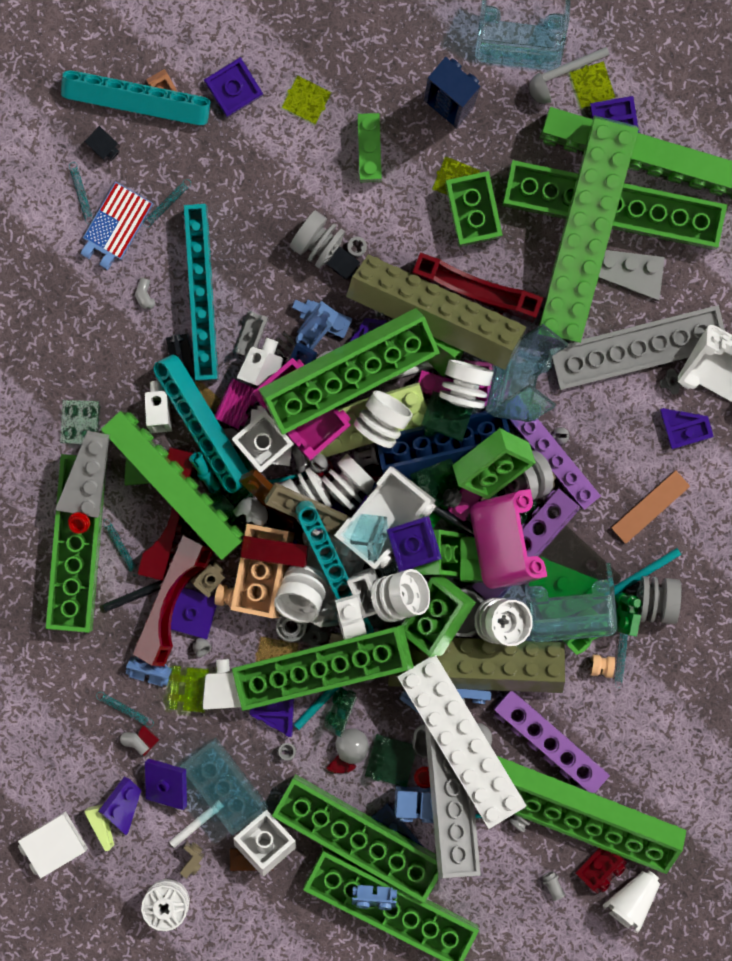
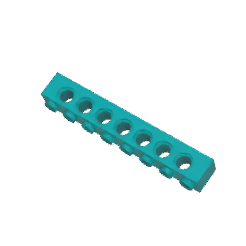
(201, 292)

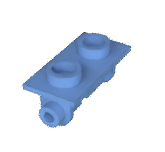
(157, 674)
(366, 897)

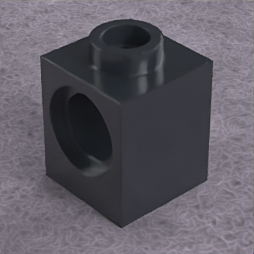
(103, 144)
(343, 263)

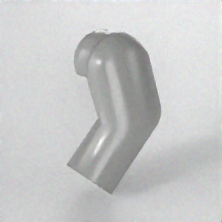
(142, 296)
(133, 740)

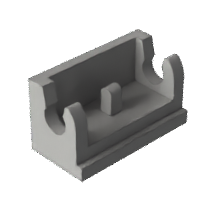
(251, 333)

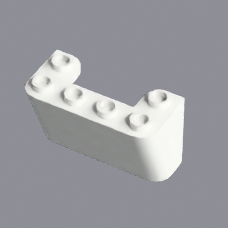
(398, 501)

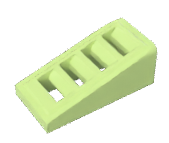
(100, 826)

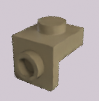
(192, 865)

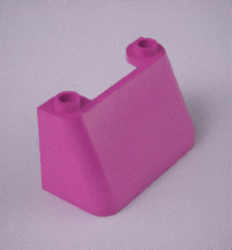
(316, 434)
(502, 542)

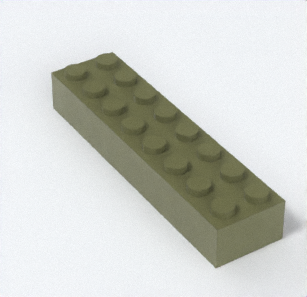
(447, 314)
(498, 667)

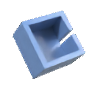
(413, 803)

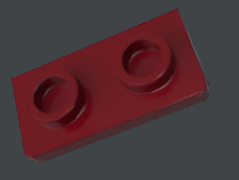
(601, 869)

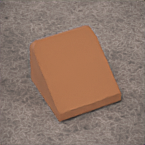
(161, 80)

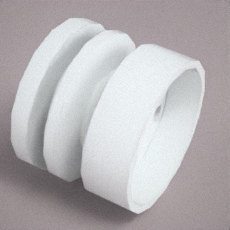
(466, 384)
(383, 419)
(348, 482)
(311, 488)
(301, 594)
(400, 595)
(513, 623)
(159, 894)

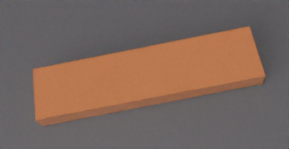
(650, 507)

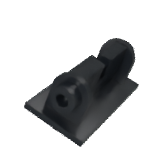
(179, 346)

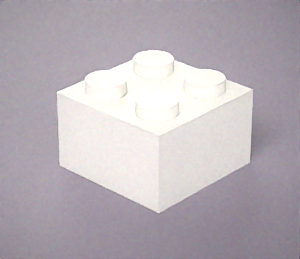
(262, 442)
(264, 843)

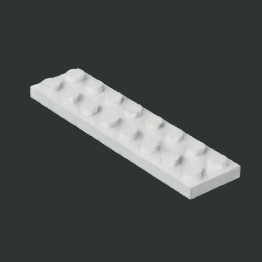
(461, 741)

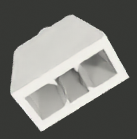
(260, 363)
(157, 417)
(361, 585)
(220, 688)

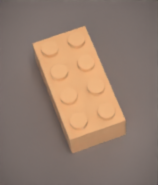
(260, 580)

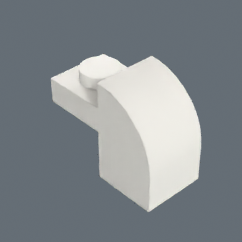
(350, 617)

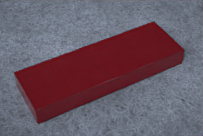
(274, 551)

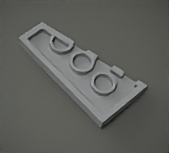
(634, 272)
(86, 479)

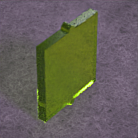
(592, 84)
(306, 100)
(449, 170)

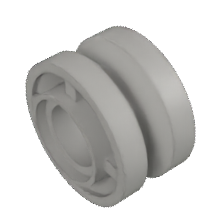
(290, 634)

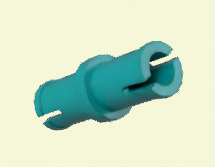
(205, 472)

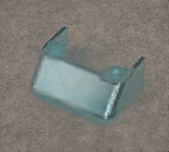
(521, 43)
(514, 389)
(573, 615)

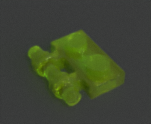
(194, 688)

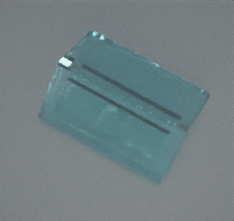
(371, 533)

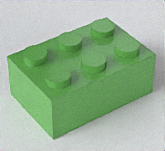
(473, 209)
(493, 463)
(450, 550)
(442, 619)

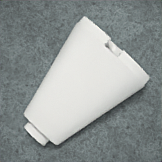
(634, 900)

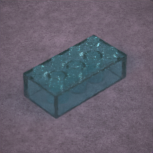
(224, 786)

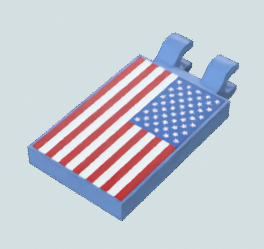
(116, 224)

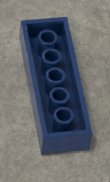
(451, 91)
(417, 451)

